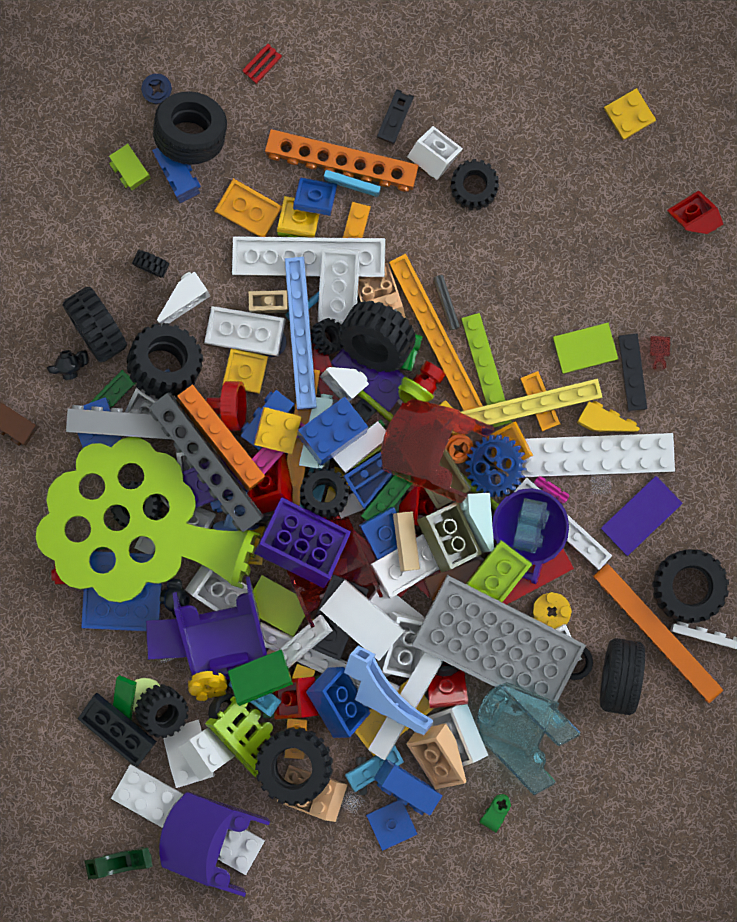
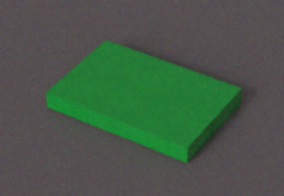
(260, 677)

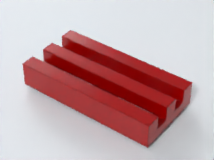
(272, 52)

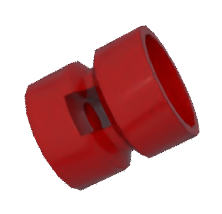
(429, 376)

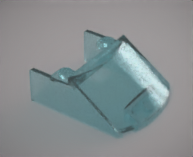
(513, 727)

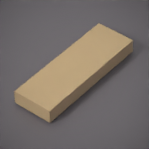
(406, 541)

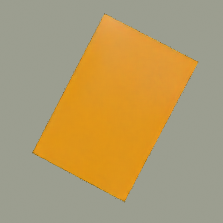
(248, 208)

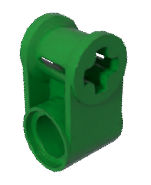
(495, 816)

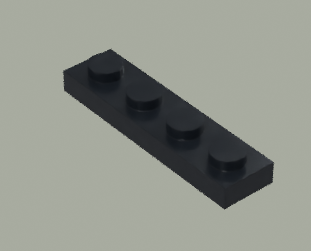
(632, 372)

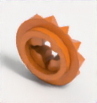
(466, 444)

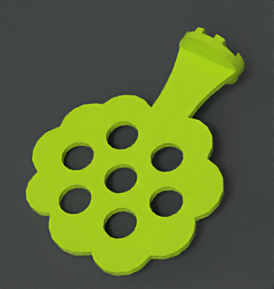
(220, 551)

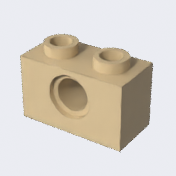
(268, 302)

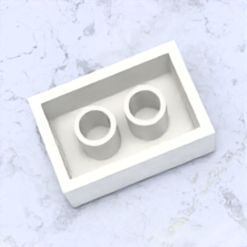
(402, 656)

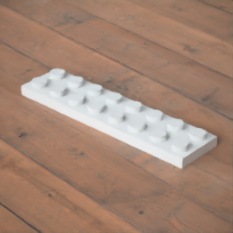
(267, 254)
(600, 455)
(154, 801)

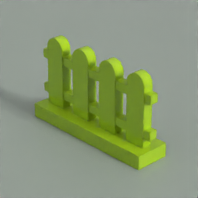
(231, 739)

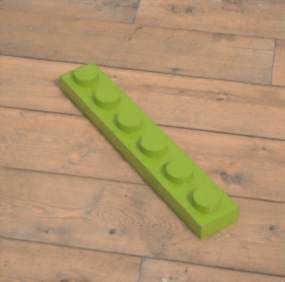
(483, 361)

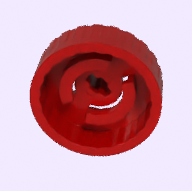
(231, 405)

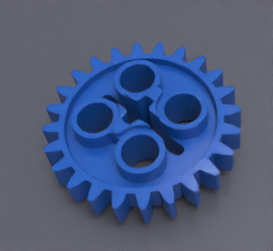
(505, 451)

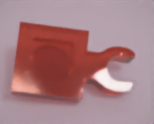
(659, 348)

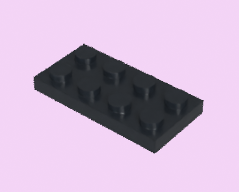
(335, 642)
(116, 730)

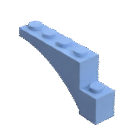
(380, 695)

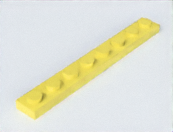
(536, 403)

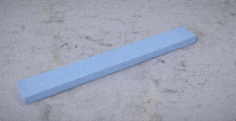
(300, 333)

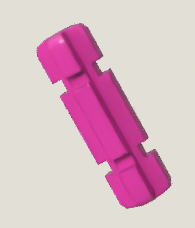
(551, 489)

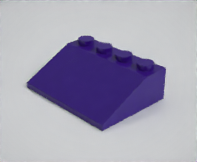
(302, 542)

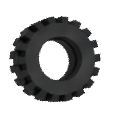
(474, 200)
(329, 478)
(151, 510)
(170, 720)

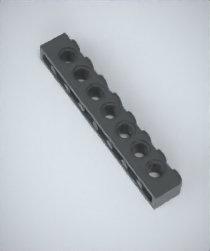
(205, 450)

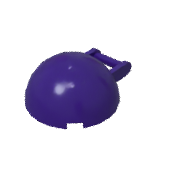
(554, 534)

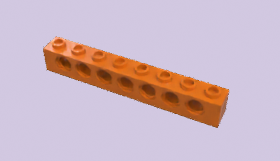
(278, 139)

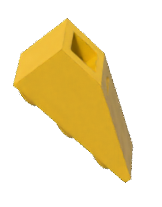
(601, 420)

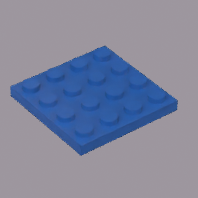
(128, 615)

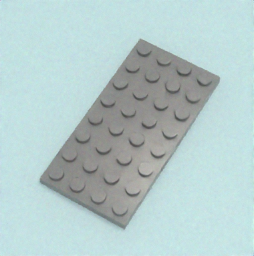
(496, 641)

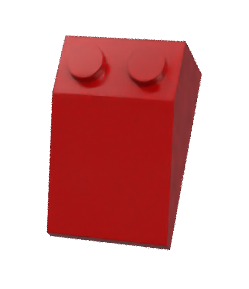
(273, 487)

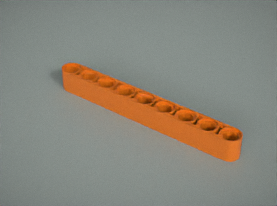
(658, 633)

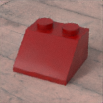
(295, 700)

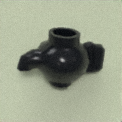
(69, 363)
(166, 595)

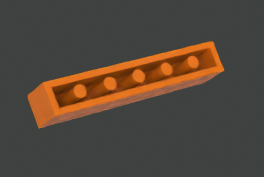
(220, 438)

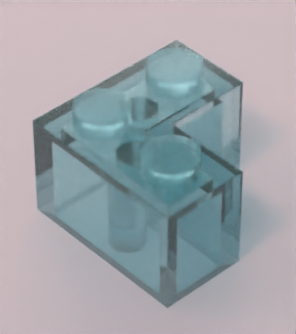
(529, 525)

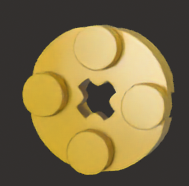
(552, 600)
(206, 685)

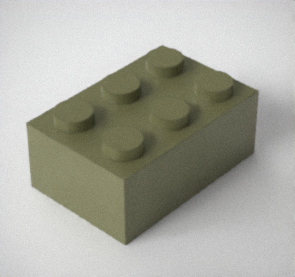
(449, 537)

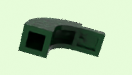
(118, 862)

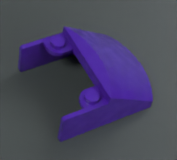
(222, 637)
(195, 836)

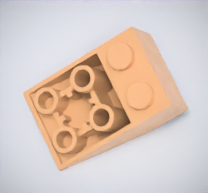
(381, 290)
(326, 804)

